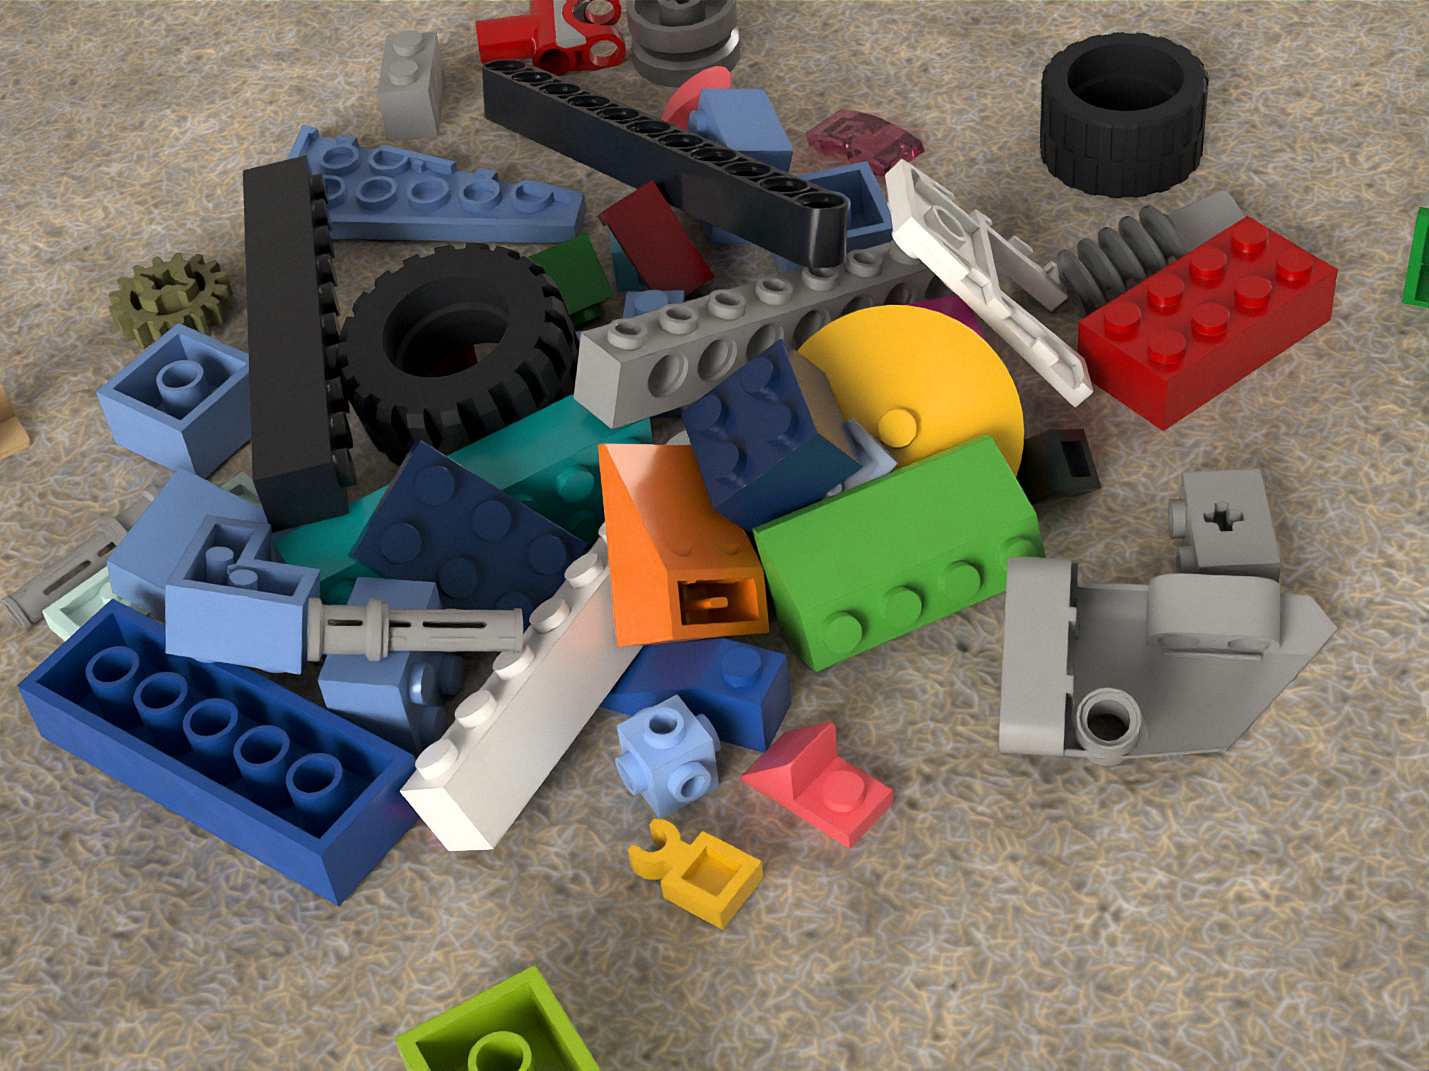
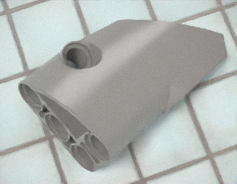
(1170, 658)

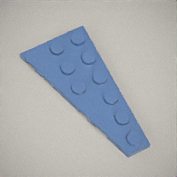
(425, 197)

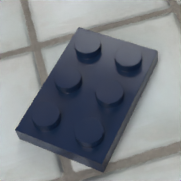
(465, 537)

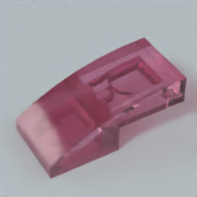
(864, 139)

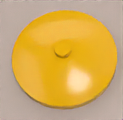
(918, 381)

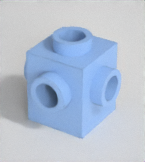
(668, 755)

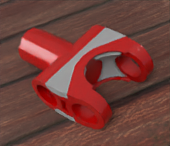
(554, 36)

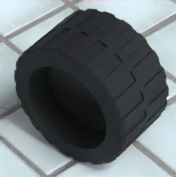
(1123, 114)

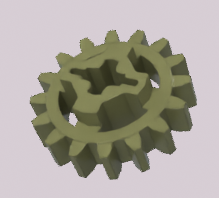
(168, 296)

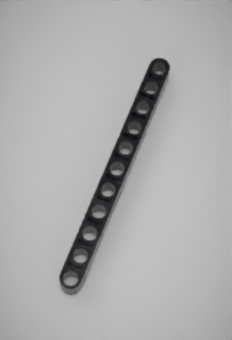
(689, 170)

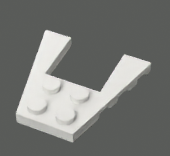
(964, 256)

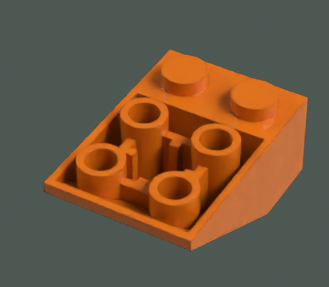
(671, 556)

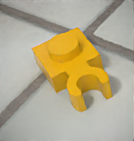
(700, 877)

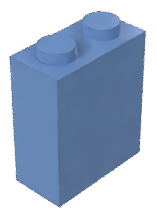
(164, 531)

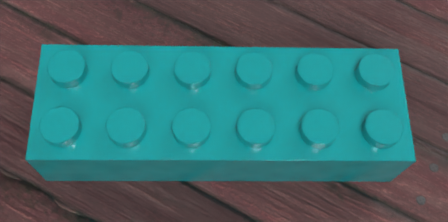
(539, 460)

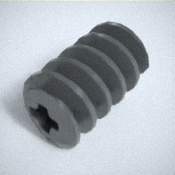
(1119, 257)

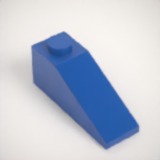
(728, 681)

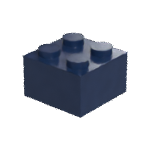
(770, 438)

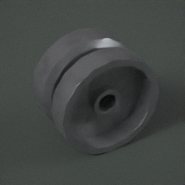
(682, 38)

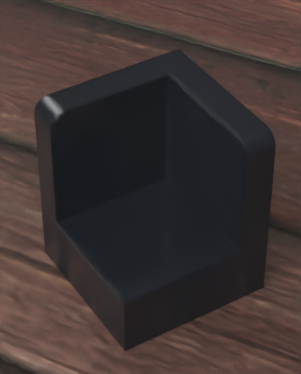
(1057, 466)

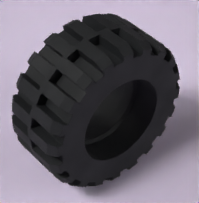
(435, 310)

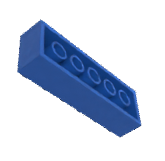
(225, 750)

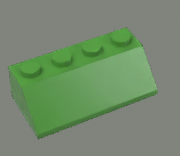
(896, 552)

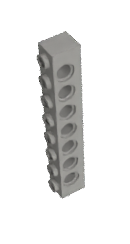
(691, 347)

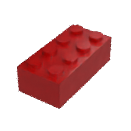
(1206, 321)

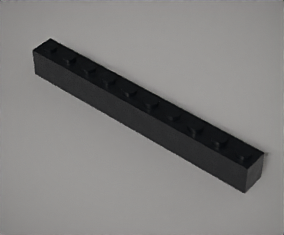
(292, 344)

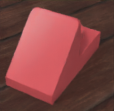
(817, 785)

